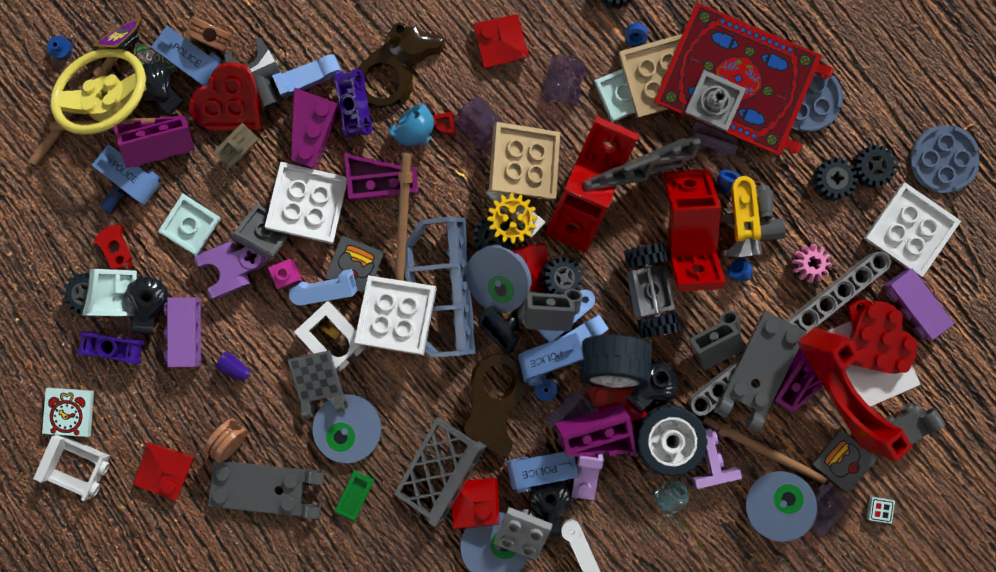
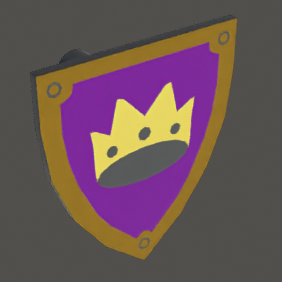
(121, 37)

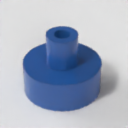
(636, 34)
(59, 47)
(726, 179)
(740, 270)
(549, 394)

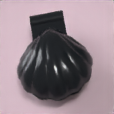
(159, 88)
(145, 299)
(661, 387)
(550, 510)

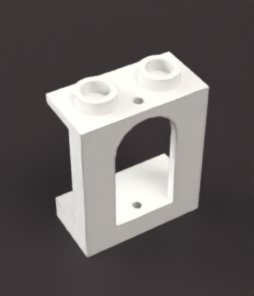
(329, 310)
(47, 471)

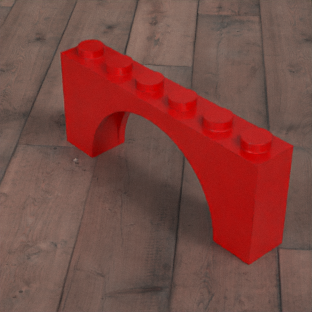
(829, 357)

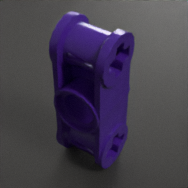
(347, 93)
(124, 349)

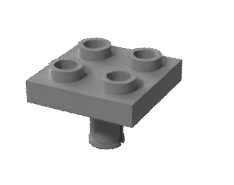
(715, 101)
(522, 533)

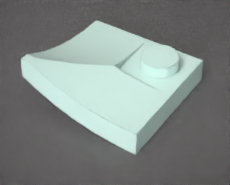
(107, 292)

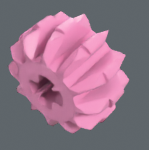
(808, 254)

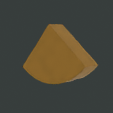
(330, 329)

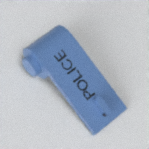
(186, 55)
(132, 180)
(549, 357)
(540, 470)

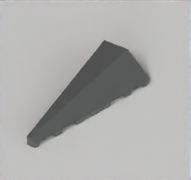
(665, 158)

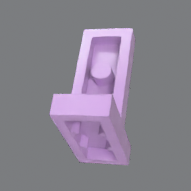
(714, 464)
(588, 472)

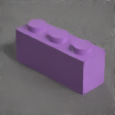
(918, 304)
(183, 332)

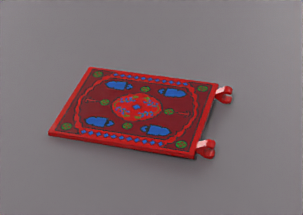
(763, 63)

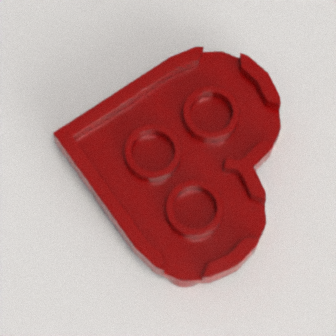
(227, 99)
(881, 340)

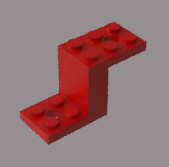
(588, 207)
(693, 230)

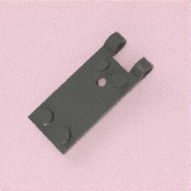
(764, 359)
(253, 488)

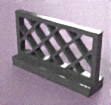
(453, 485)

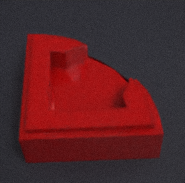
(445, 123)

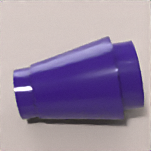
(232, 366)

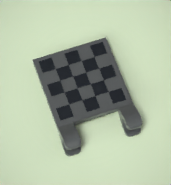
(315, 380)

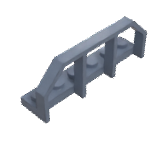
(460, 294)

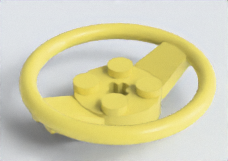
(102, 98)

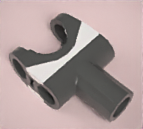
(262, 69)
(770, 230)

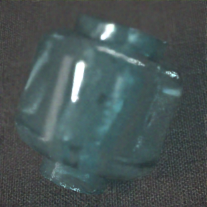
(671, 497)

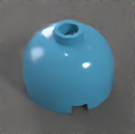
(414, 126)

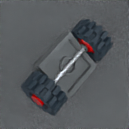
(651, 290)

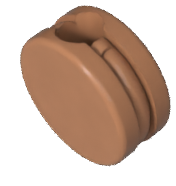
(208, 34)
(225, 440)

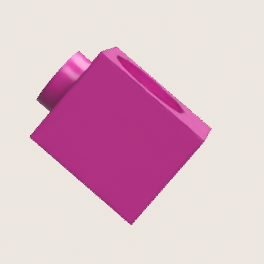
(285, 274)

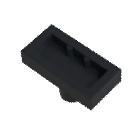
(500, 330)

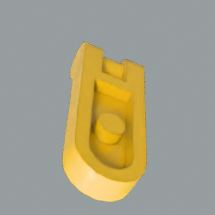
(745, 209)

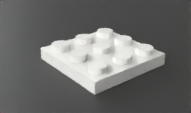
(306, 203)
(912, 229)
(395, 315)

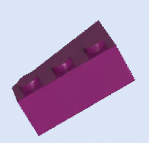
(312, 127)
(153, 140)
(374, 179)
(798, 384)
(598, 433)

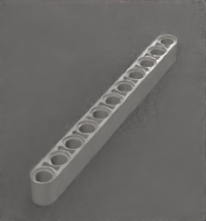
(813, 309)

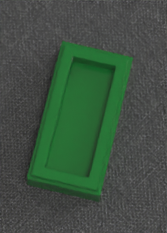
(354, 495)

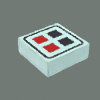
(880, 509)

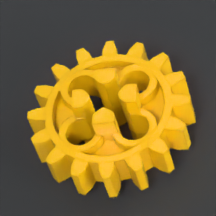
(525, 218)

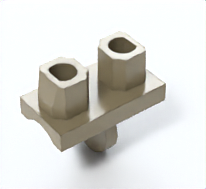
(236, 145)

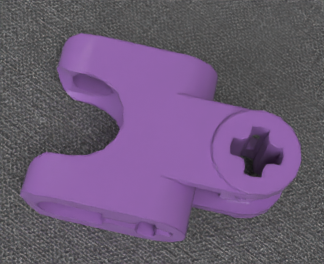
(232, 265)

